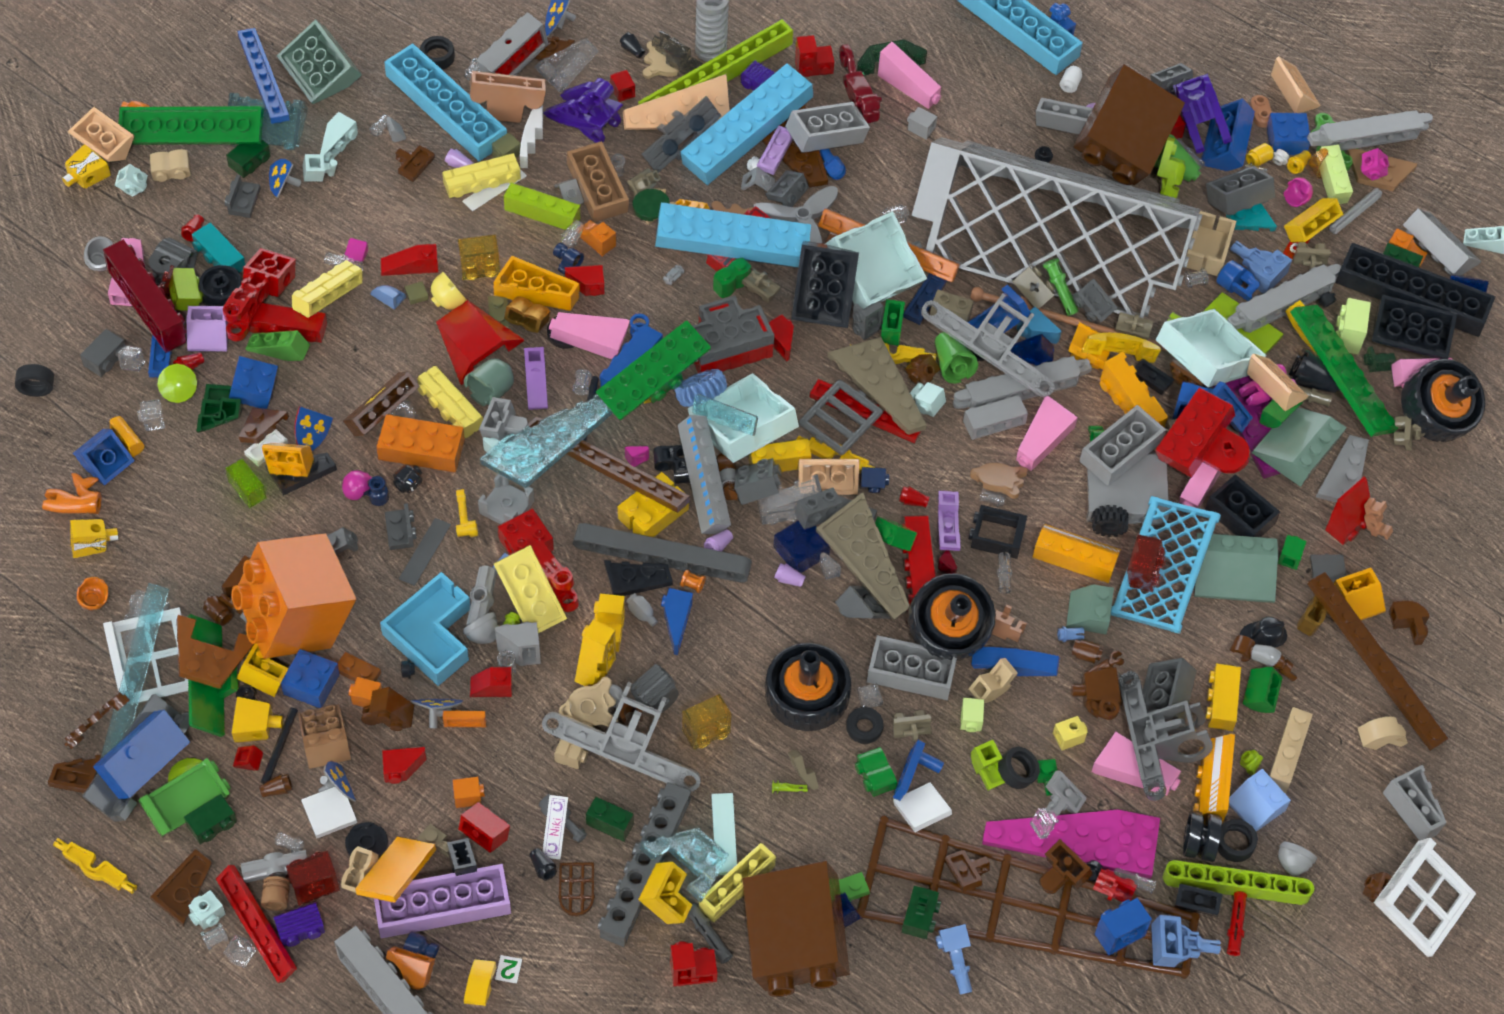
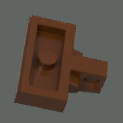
(413, 162)
(967, 870)

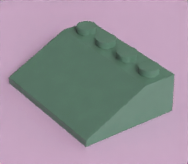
(318, 63)
(1300, 444)
(1238, 568)

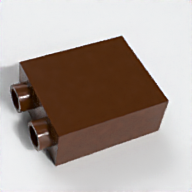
(1128, 126)
(796, 928)

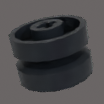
(218, 284)
(1202, 834)

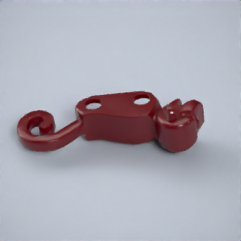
(858, 88)

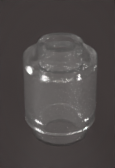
(900, 212)

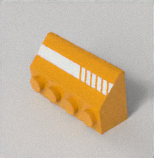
(1076, 553)
(1215, 778)

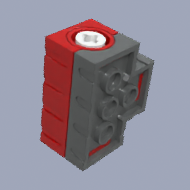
(734, 335)

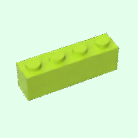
(540, 206)

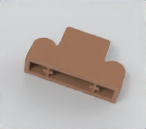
(506, 94)

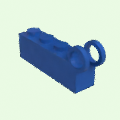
(641, 341)

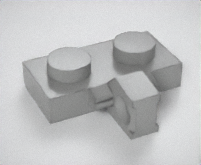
(1064, 795)

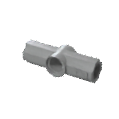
(484, 586)
(272, 865)

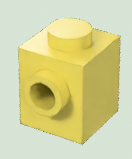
(1070, 733)

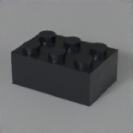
(1242, 509)

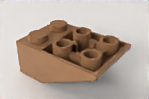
(324, 736)

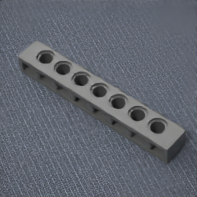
(619, 931)

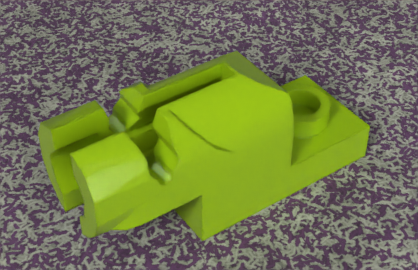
(1171, 169)

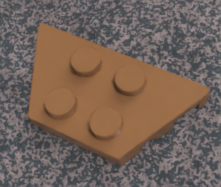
(1397, 171)

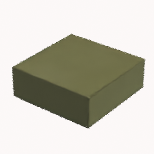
(416, 293)

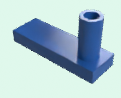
(1242, 416)
(915, 756)

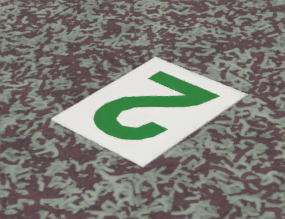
(508, 969)

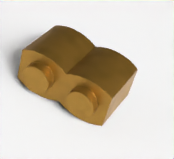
(525, 313)
(1312, 617)

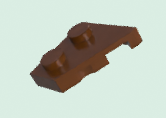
(260, 424)
(73, 775)

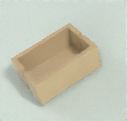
(1210, 245)

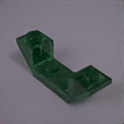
(872, 55)

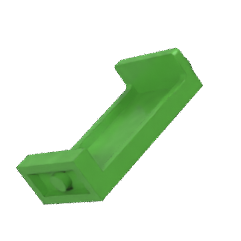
(183, 795)

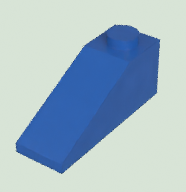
(677, 608)

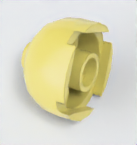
(446, 293)

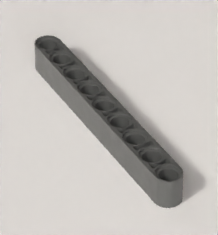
(661, 551)

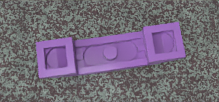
(948, 520)

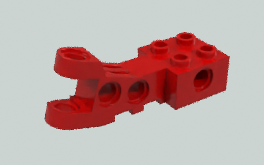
(262, 276)
(529, 530)

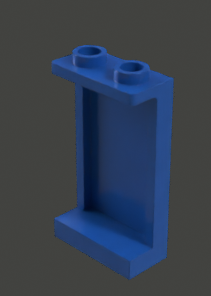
(1011, 299)

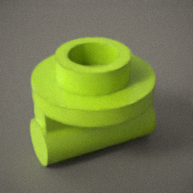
(1250, 761)

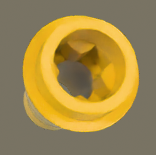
(1298, 162)

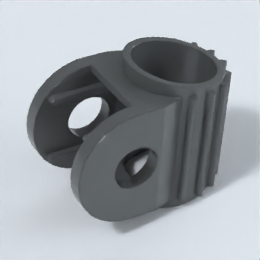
(169, 253)
(653, 686)

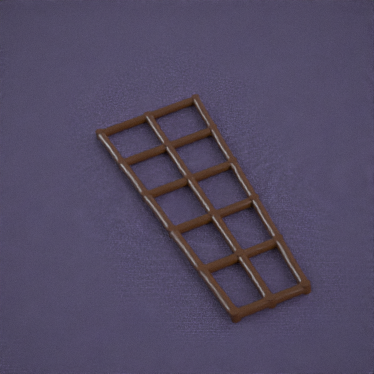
(998, 898)

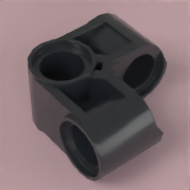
(668, 458)

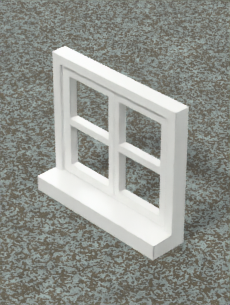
(118, 655)
(1403, 877)

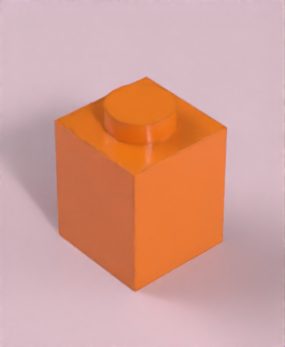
(362, 691)
(467, 792)

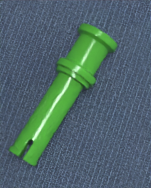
(1058, 279)

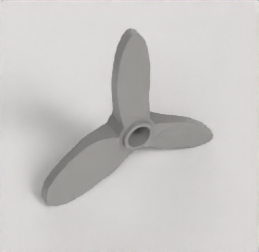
(804, 214)

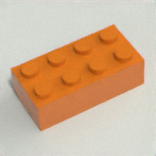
(420, 443)

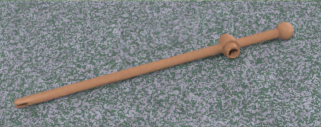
(978, 294)

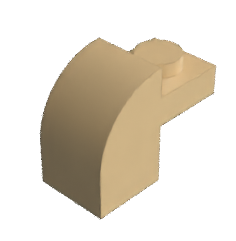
(994, 684)
(1381, 732)

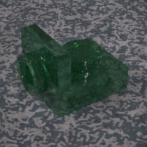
(1378, 362)

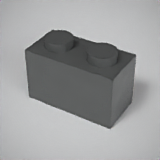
(102, 353)

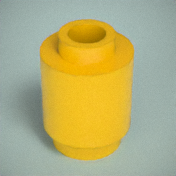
(1260, 154)

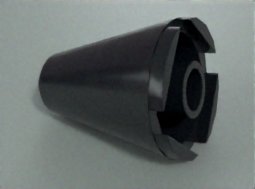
(1311, 373)

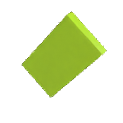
(1264, 337)

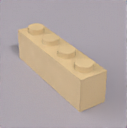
(1290, 748)

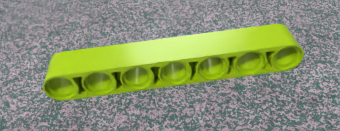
(1247, 878)

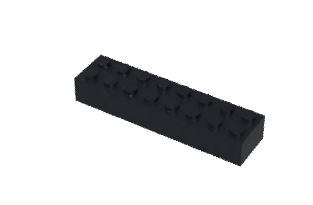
(1383, 275)

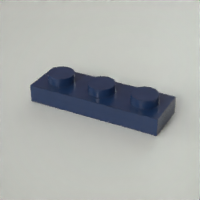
(925, 293)

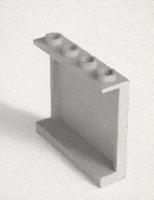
(1131, 490)

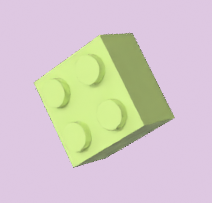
(1353, 324)

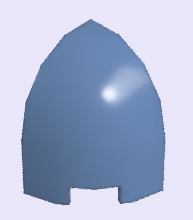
(388, 295)

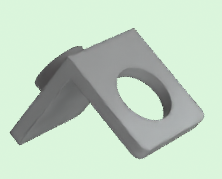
(759, 178)
(570, 191)

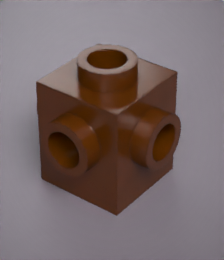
(922, 368)
(1375, 884)

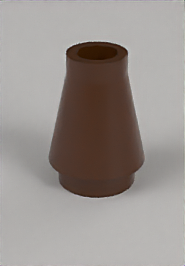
(276, 786)

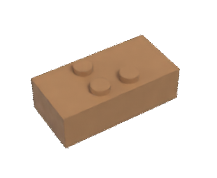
(597, 181)

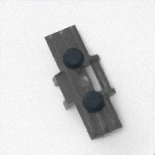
(677, 130)

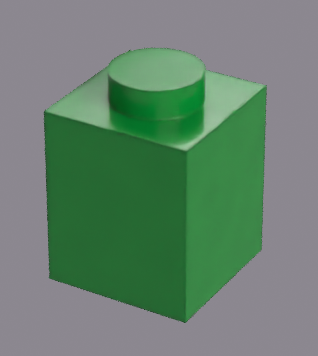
(1292, 552)

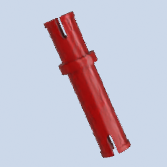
(1235, 945)

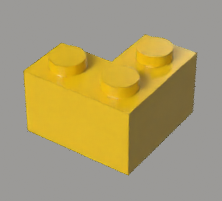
(611, 612)
(262, 673)
(662, 893)

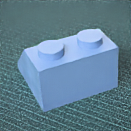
(1259, 800)

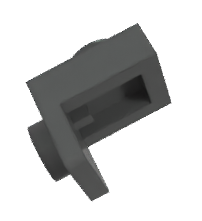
(342, 540)

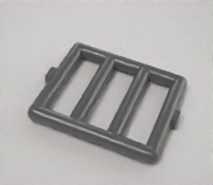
(829, 397)

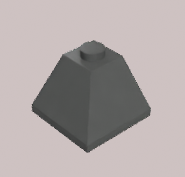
(858, 603)

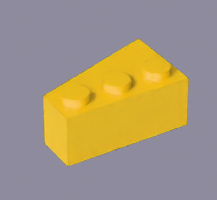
(596, 653)

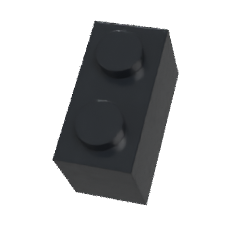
(1198, 900)

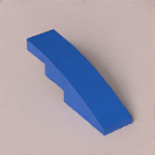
(1023, 661)

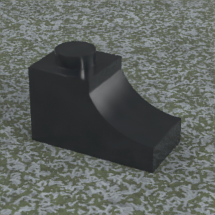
(461, 857)

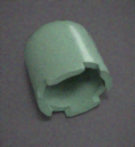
(489, 380)

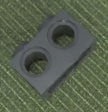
(817, 508)

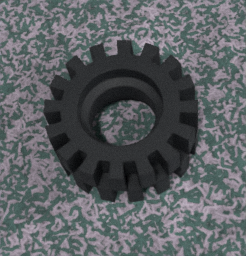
(1110, 520)

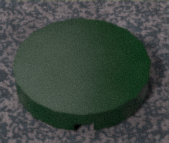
(647, 203)

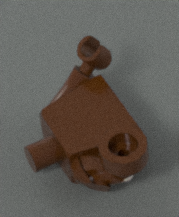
(1101, 688)

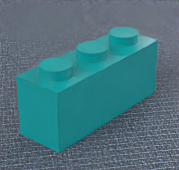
(217, 248)

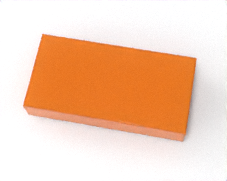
(464, 718)

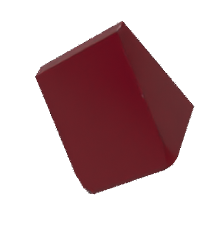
(947, 564)

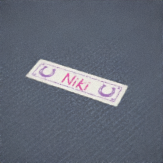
(555, 826)

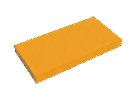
(395, 869)

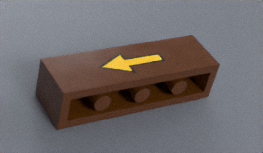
(381, 403)

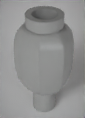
(641, 609)

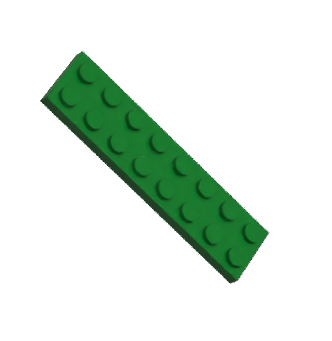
(193, 124)
(1344, 370)

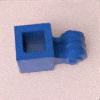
(1060, 14)

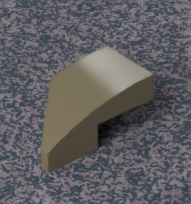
(806, 774)

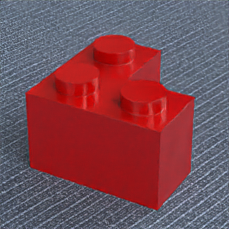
(812, 59)
(692, 966)

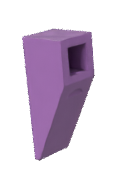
(535, 378)

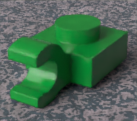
(1047, 769)

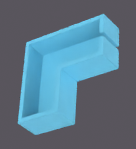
(421, 628)

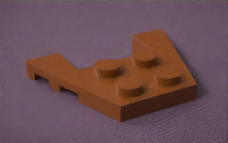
(204, 661)

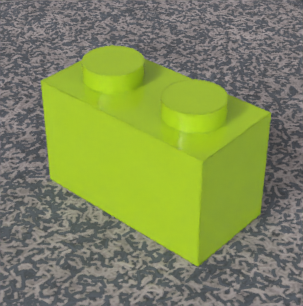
(184, 288)

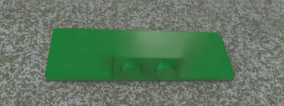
(654, 371)
(205, 701)

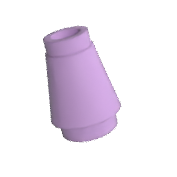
(457, 159)
(719, 541)
(789, 575)

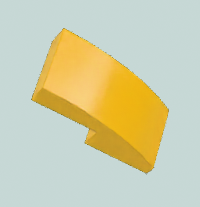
(479, 982)

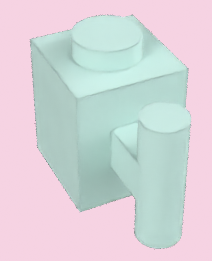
(315, 168)
(928, 398)

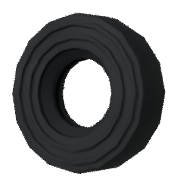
(869, 714)

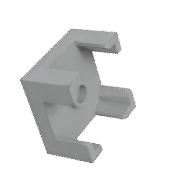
(505, 501)

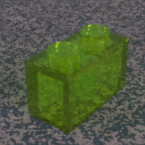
(245, 483)

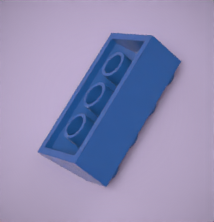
(1231, 155)

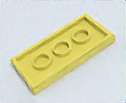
(530, 589)

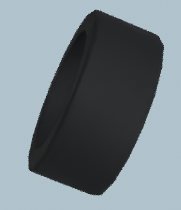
(442, 43)
(34, 372)
(1029, 762)
(1246, 829)

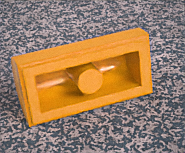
(126, 435)

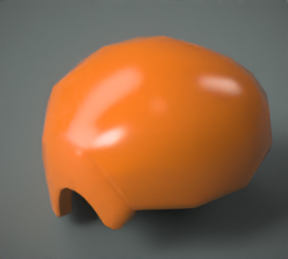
(92, 593)

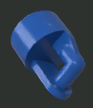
(1233, 275)

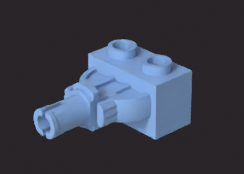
(1264, 265)
(953, 940)
(1177, 943)

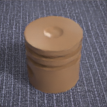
(275, 893)

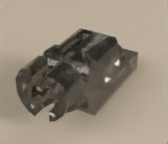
(676, 53)

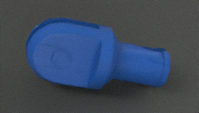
(833, 164)

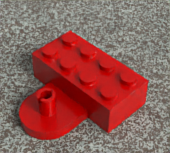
(1202, 437)

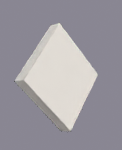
(922, 807)
(328, 812)

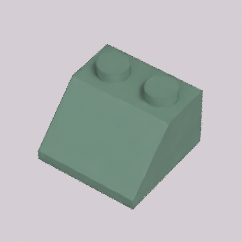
(1090, 608)

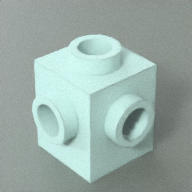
(131, 180)
(206, 910)

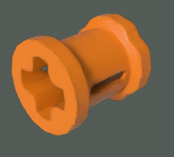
(692, 581)

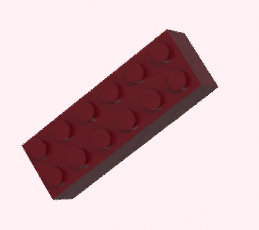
(145, 295)

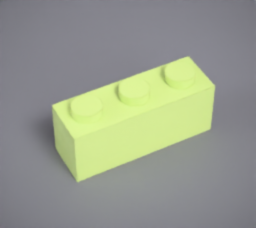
(1335, 175)

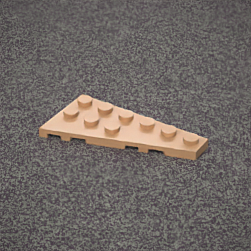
(657, 111)

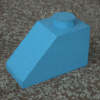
(1040, 325)

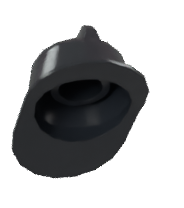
(1267, 632)

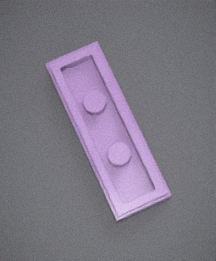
(775, 150)

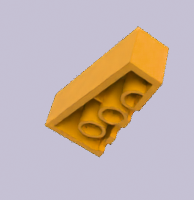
(535, 284)
(1127, 391)

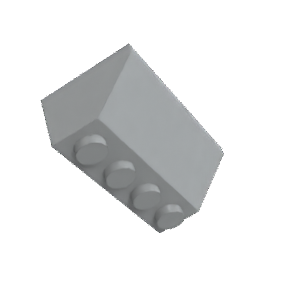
(1440, 242)

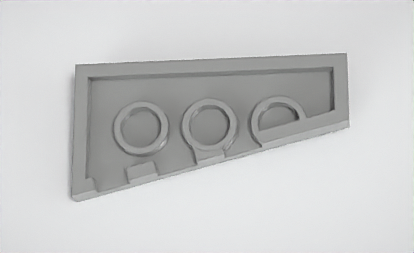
(1346, 469)

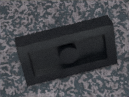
(1153, 377)

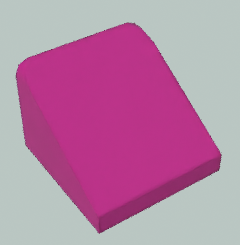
(356, 249)
(636, 454)

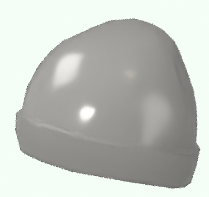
(94, 253)
(482, 630)
(1295, 858)

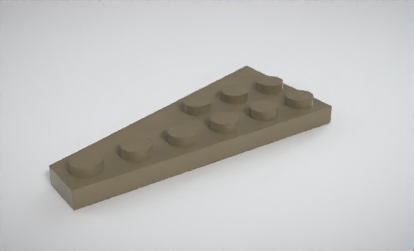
(878, 377)
(861, 548)

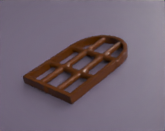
(571, 881)

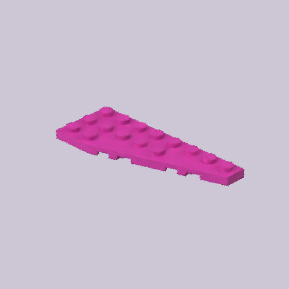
(1109, 837)

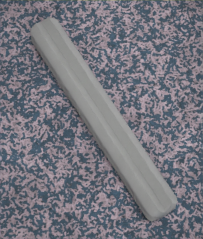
(1355, 211)

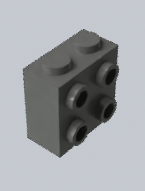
(757, 480)

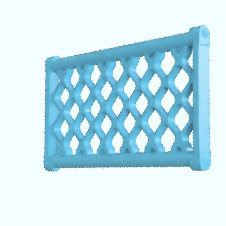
(1192, 577)

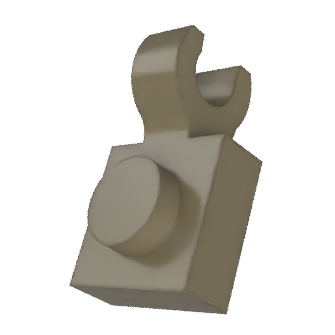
(435, 836)

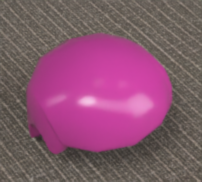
(1298, 192)
(355, 484)

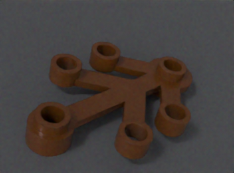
(75, 736)

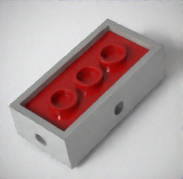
(515, 47)

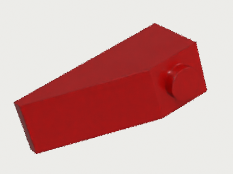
(412, 260)

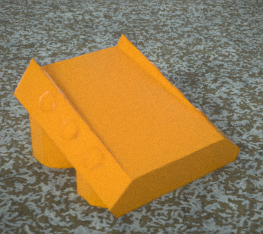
(1078, 341)

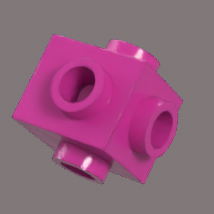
(1374, 164)

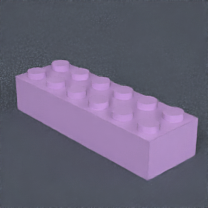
(445, 902)

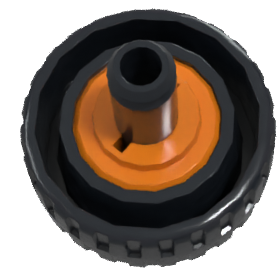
(1443, 400)
(952, 616)
(808, 687)

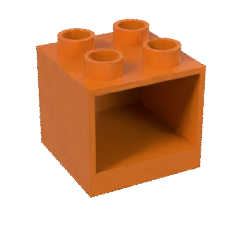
(293, 595)

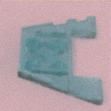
(696, 852)

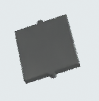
(1331, 564)

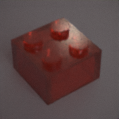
(1146, 563)
(312, 877)

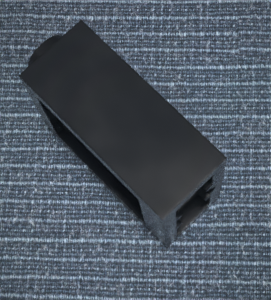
(1000, 517)

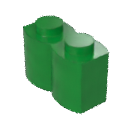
(731, 277)
(876, 772)

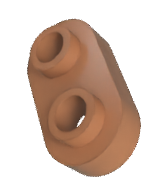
(1262, 110)

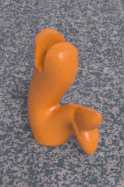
(64, 502)

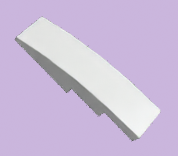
(532, 131)

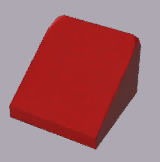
(248, 758)

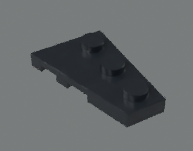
(321, 466)
(636, 578)

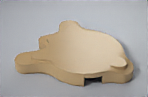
(657, 64)
(591, 704)

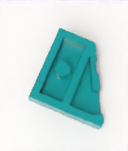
(1253, 219)

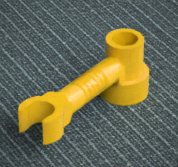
(466, 527)

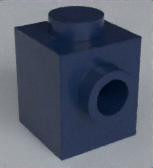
(874, 479)

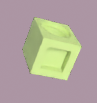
(972, 714)

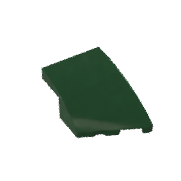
(218, 407)

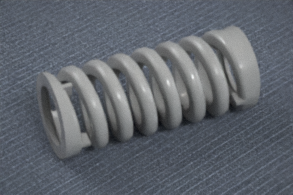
(711, 28)

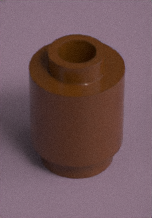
(217, 610)
(1087, 650)

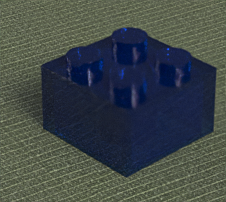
(800, 547)

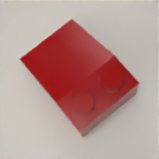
(1349, 513)

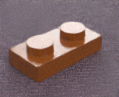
(354, 667)

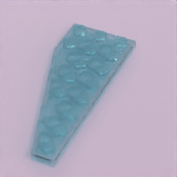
(538, 448)

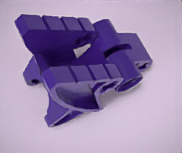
(1200, 106)
(587, 109)

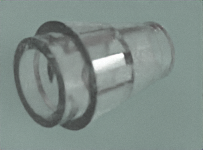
(572, 234)

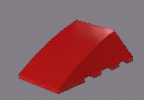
(473, 336)

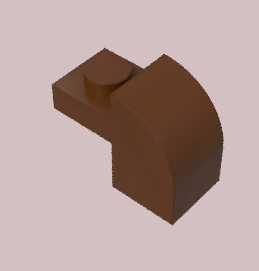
(1412, 616)

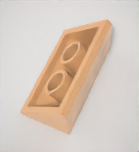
(1293, 86)
(103, 135)
(1275, 382)
(835, 473)

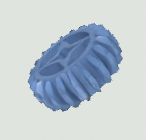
(707, 383)

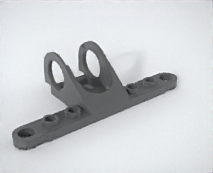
(1151, 735)

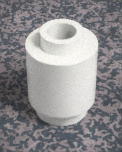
(1071, 79)

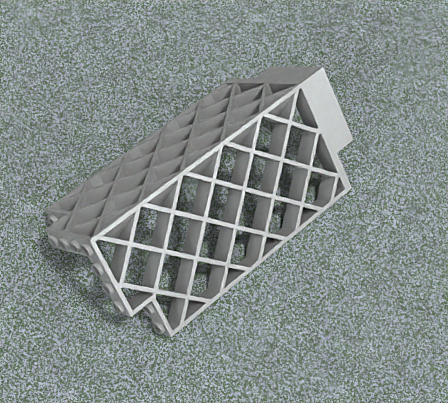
(1074, 186)

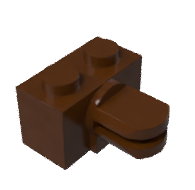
(388, 708)
(1065, 867)

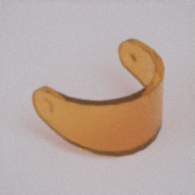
(1316, 161)

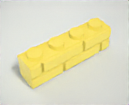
(481, 175)
(326, 288)
(449, 401)
(730, 887)

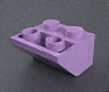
(206, 329)

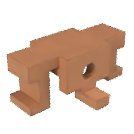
(1374, 516)
(1003, 627)

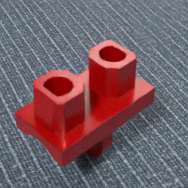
(1114, 886)

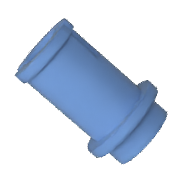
(1070, 633)

